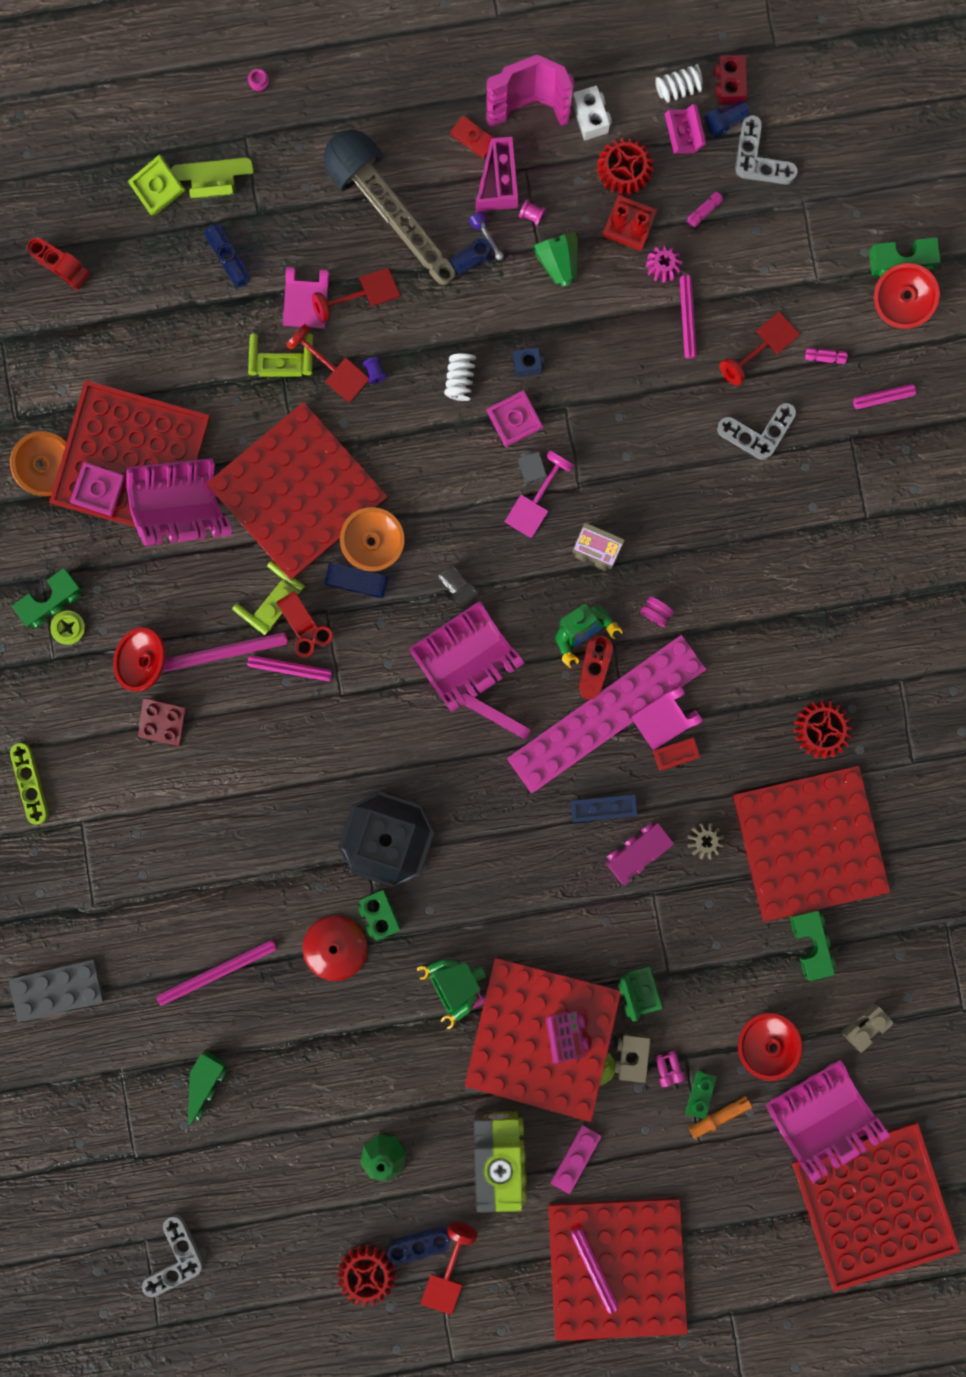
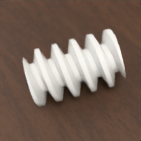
(679, 82)
(458, 376)

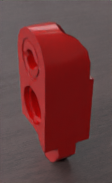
(590, 684)

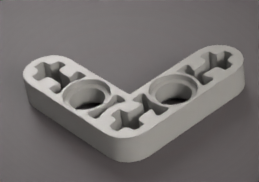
(755, 163)
(764, 439)
(183, 1259)

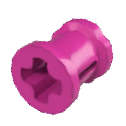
(532, 212)

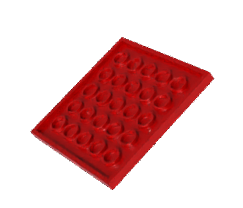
(122, 432)
(295, 490)
(811, 843)
(514, 1044)
(878, 1210)
(640, 1257)

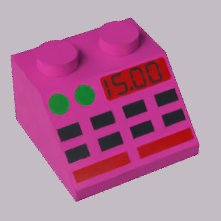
(567, 1036)

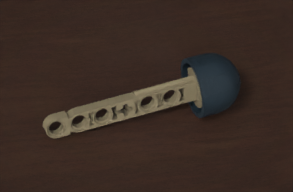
(351, 161)

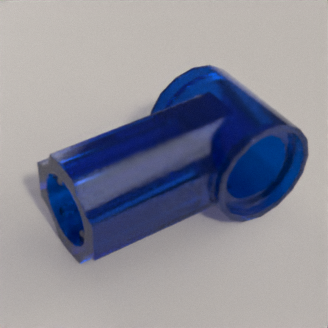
(720, 120)
(469, 258)

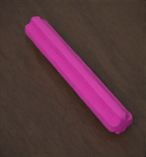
(688, 316)
(289, 668)
(595, 1270)

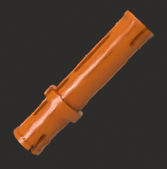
(719, 1117)

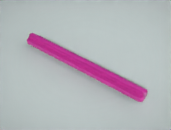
(225, 651)
(216, 972)

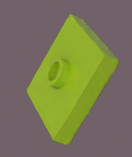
(156, 185)

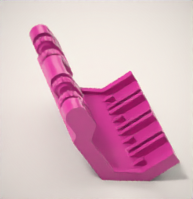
(529, 82)
(175, 501)
(465, 655)
(825, 1119)

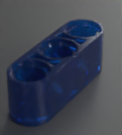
(356, 580)
(410, 1253)

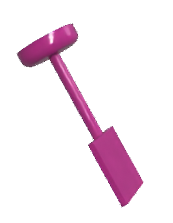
(526, 514)

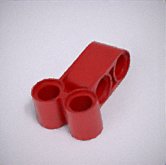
(66, 267)
(302, 623)

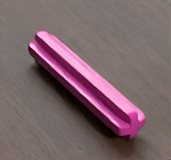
(884, 396)

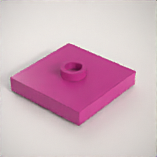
(514, 418)
(98, 489)

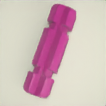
(705, 209)
(826, 355)

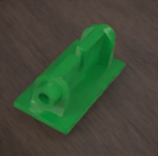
(700, 1094)

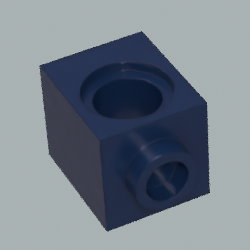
(523, 370)

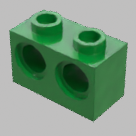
(384, 913)

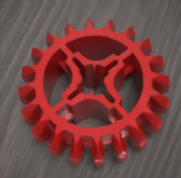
(638, 157)
(826, 720)
(359, 1268)

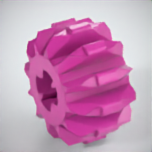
(665, 257)

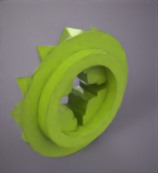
(57, 627)

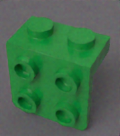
(640, 992)

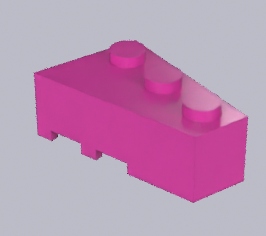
(498, 181)
(638, 852)

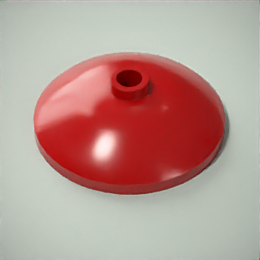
(903, 311)
(139, 659)
(343, 934)
(756, 1047)

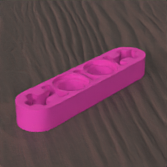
(496, 716)

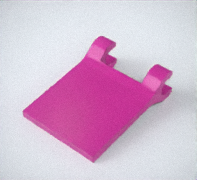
(298, 299)
(663, 718)

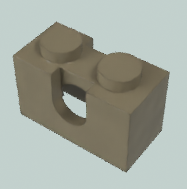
(877, 1022)
(635, 1070)

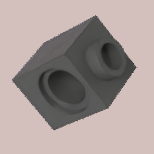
(531, 468)

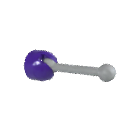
(479, 222)

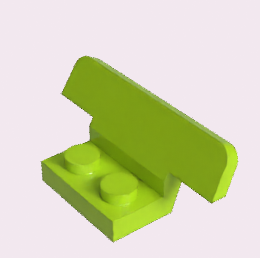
(213, 177)

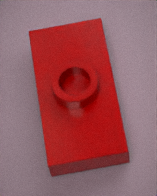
(471, 136)
(676, 754)

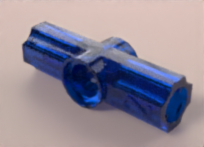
(233, 265)

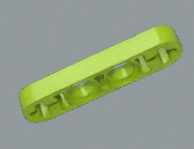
(33, 782)

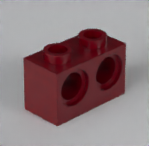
(734, 80)

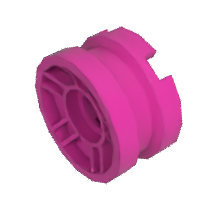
(657, 611)

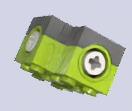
(499, 1161)

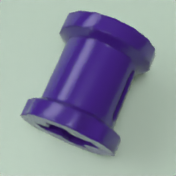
(374, 370)

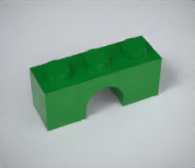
(885, 256)
(64, 590)
(819, 962)

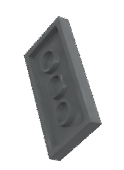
(56, 990)

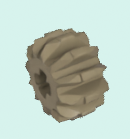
(697, 841)

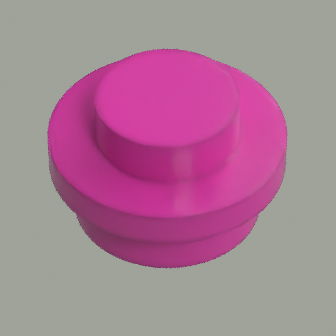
(258, 80)

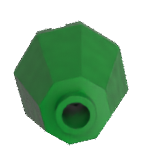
(559, 258)
(383, 1157)

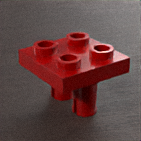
(629, 223)

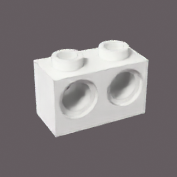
(587, 113)

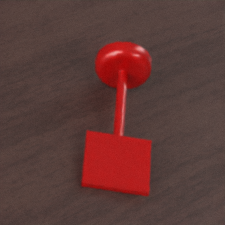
(377, 286)
(777, 334)
(345, 379)
(441, 1292)

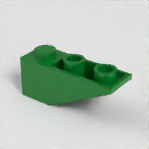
(203, 1077)

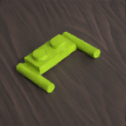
(279, 363)
(269, 612)

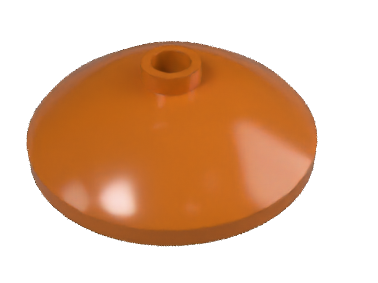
(27, 451)
(376, 525)

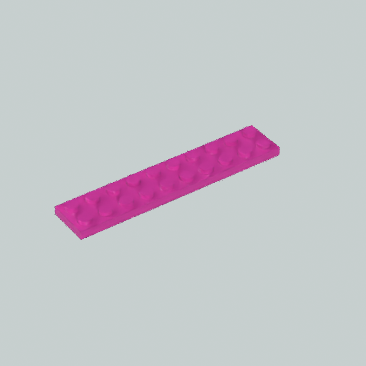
(604, 715)

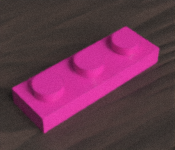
(575, 1159)

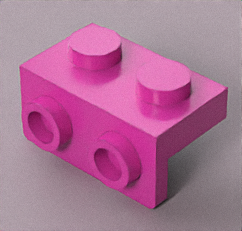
(685, 130)

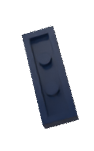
(603, 808)

